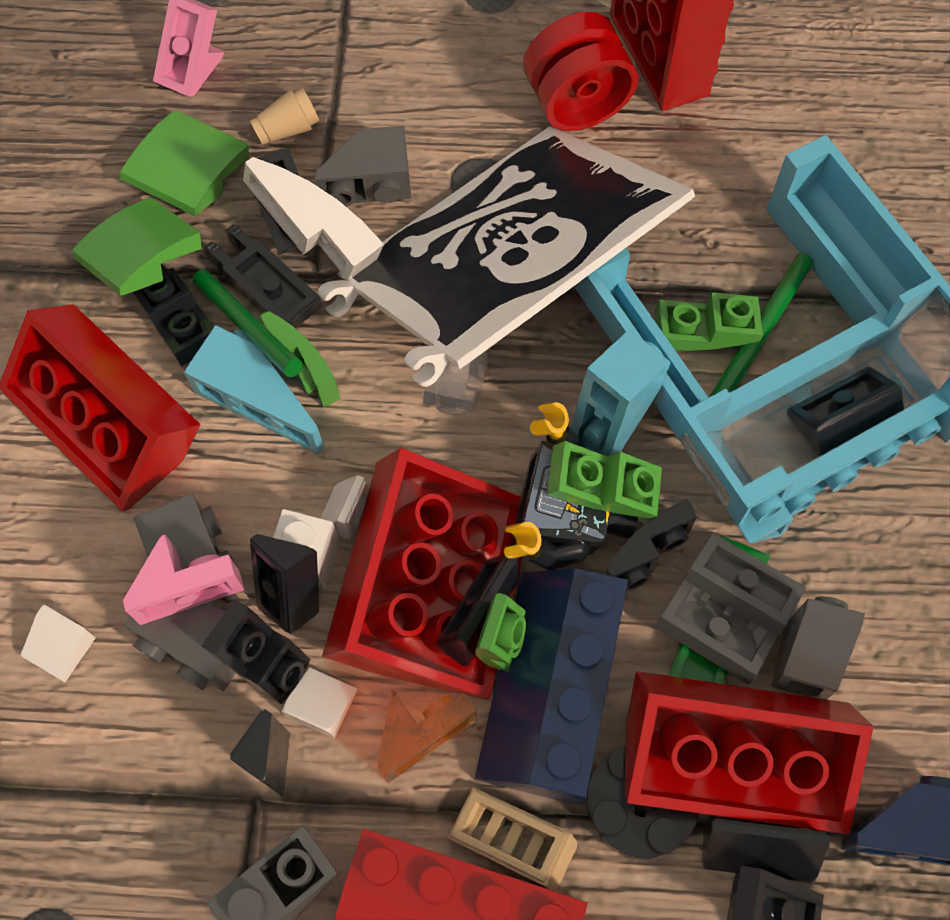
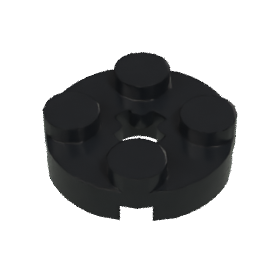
(620, 828)

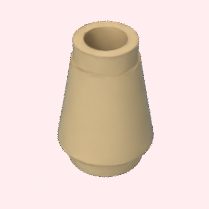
(285, 117)

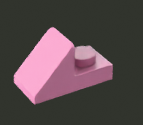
(185, 48)
(167, 589)

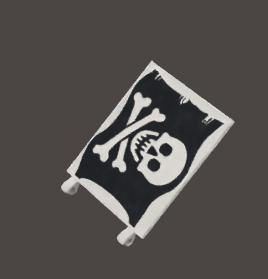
(507, 246)

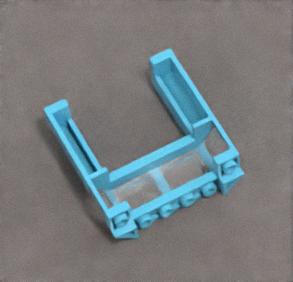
(901, 330)

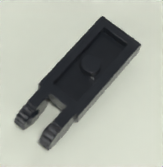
(264, 278)

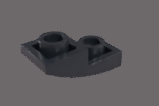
(175, 315)
(639, 553)
(256, 652)

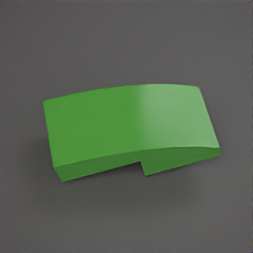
(718, 324)
(315, 371)
(604, 483)
(501, 633)

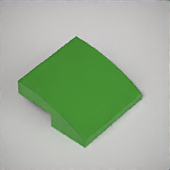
(184, 162)
(133, 244)

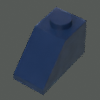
(909, 825)

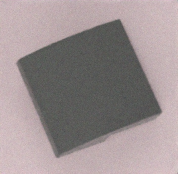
(731, 608)

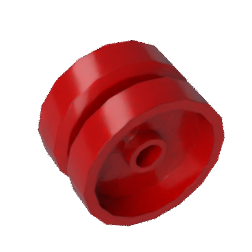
(580, 71)

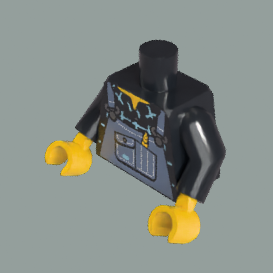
(551, 529)

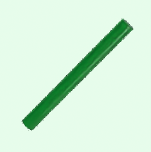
(769, 317)
(248, 324)

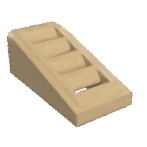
(556, 861)

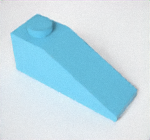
(242, 379)
(618, 393)

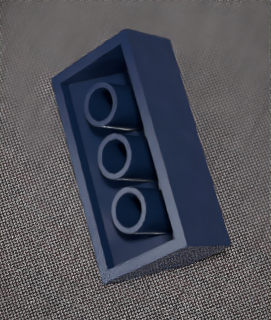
(555, 692)

